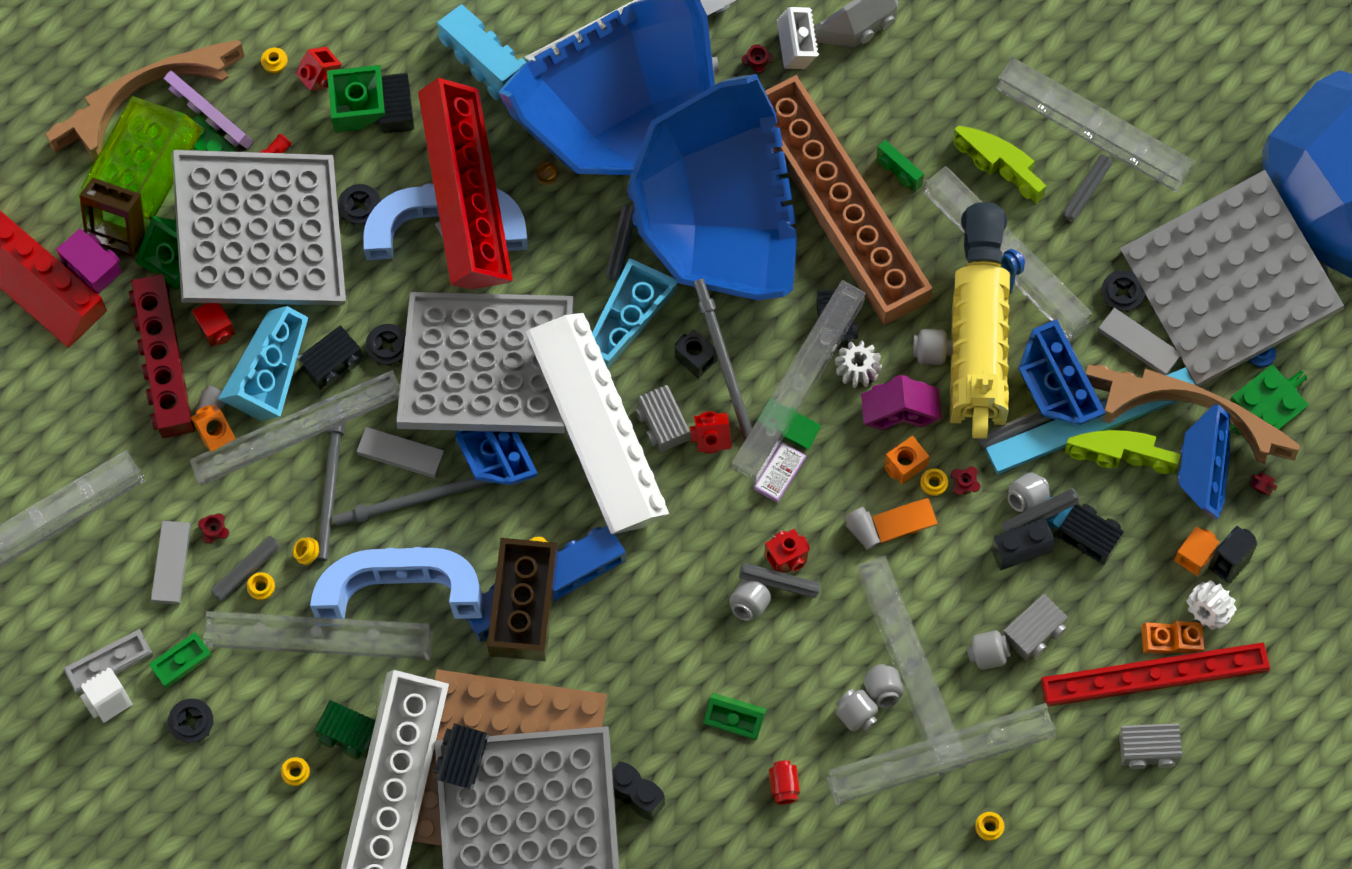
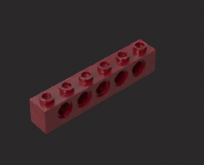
(177, 419)

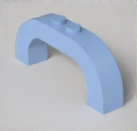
(421, 203)
(395, 567)

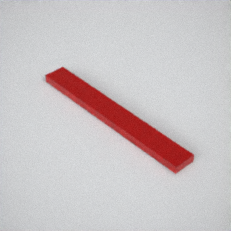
(1155, 674)

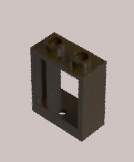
(117, 201)

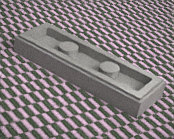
(1139, 342)
(400, 452)
(171, 562)
(117, 656)

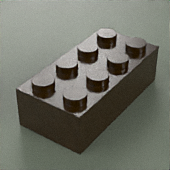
(522, 599)

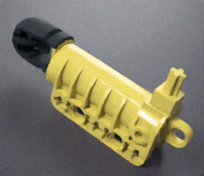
(980, 323)

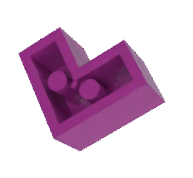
(89, 261)
(901, 402)

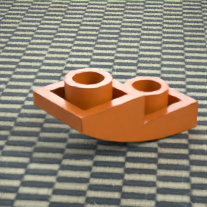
(905, 520)
(1172, 638)

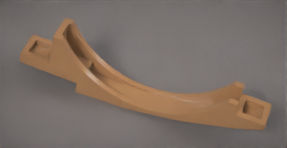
(91, 123)
(1131, 391)

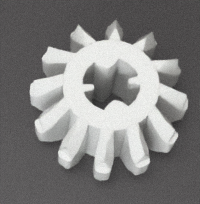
(854, 373)
(1211, 605)

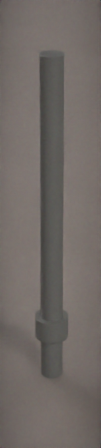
(707, 308)
(329, 490)
(362, 512)

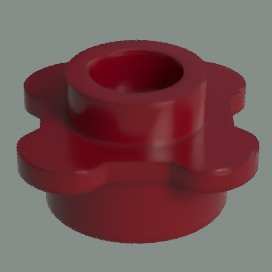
(757, 51)
(1263, 484)
(965, 488)
(208, 522)

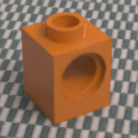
(217, 437)
(911, 450)
(1197, 550)

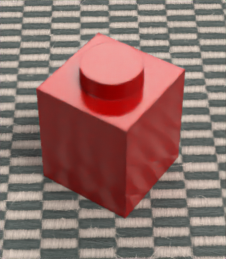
(213, 323)

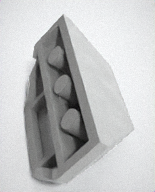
(857, 22)

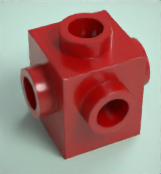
(314, 68)
(711, 432)
(787, 551)

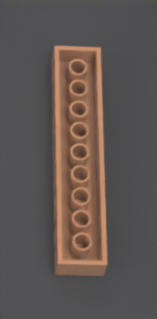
(846, 206)

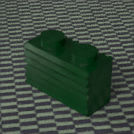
(345, 729)

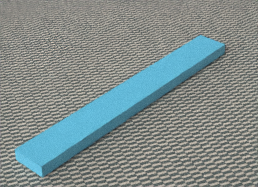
(1055, 434)

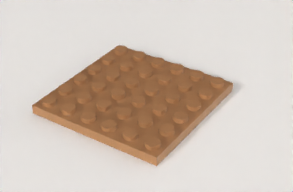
(502, 709)

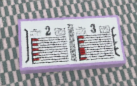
(780, 472)

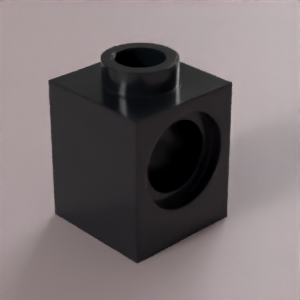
(699, 363)

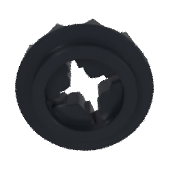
(359, 193)
(1124, 280)
(389, 333)
(178, 717)

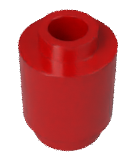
(784, 782)

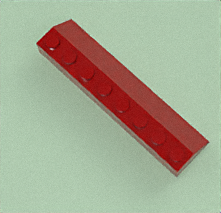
(464, 185)
(45, 285)

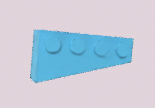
(478, 49)
(631, 307)
(267, 365)

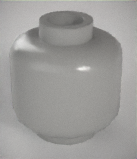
(932, 346)
(1028, 492)
(749, 600)
(989, 650)
(883, 685)
(857, 710)

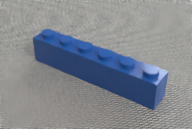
(576, 566)

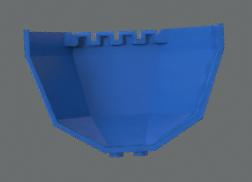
(604, 91)
(1312, 168)
(714, 194)

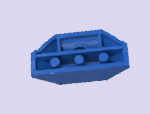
(1057, 377)
(496, 456)
(1207, 460)

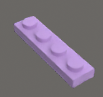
(199, 104)

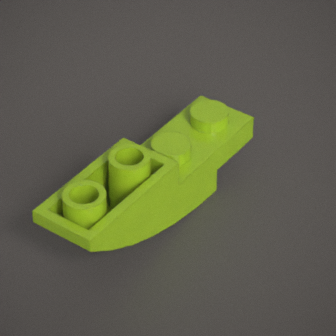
(994, 153)
(1111, 446)

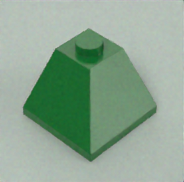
(355, 97)
(160, 250)

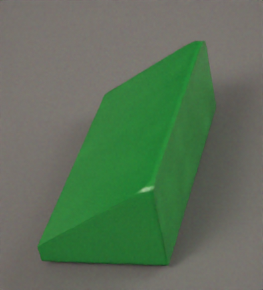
(734, 716)

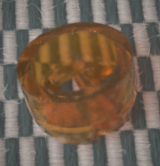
(549, 176)

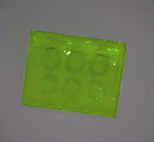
(141, 151)

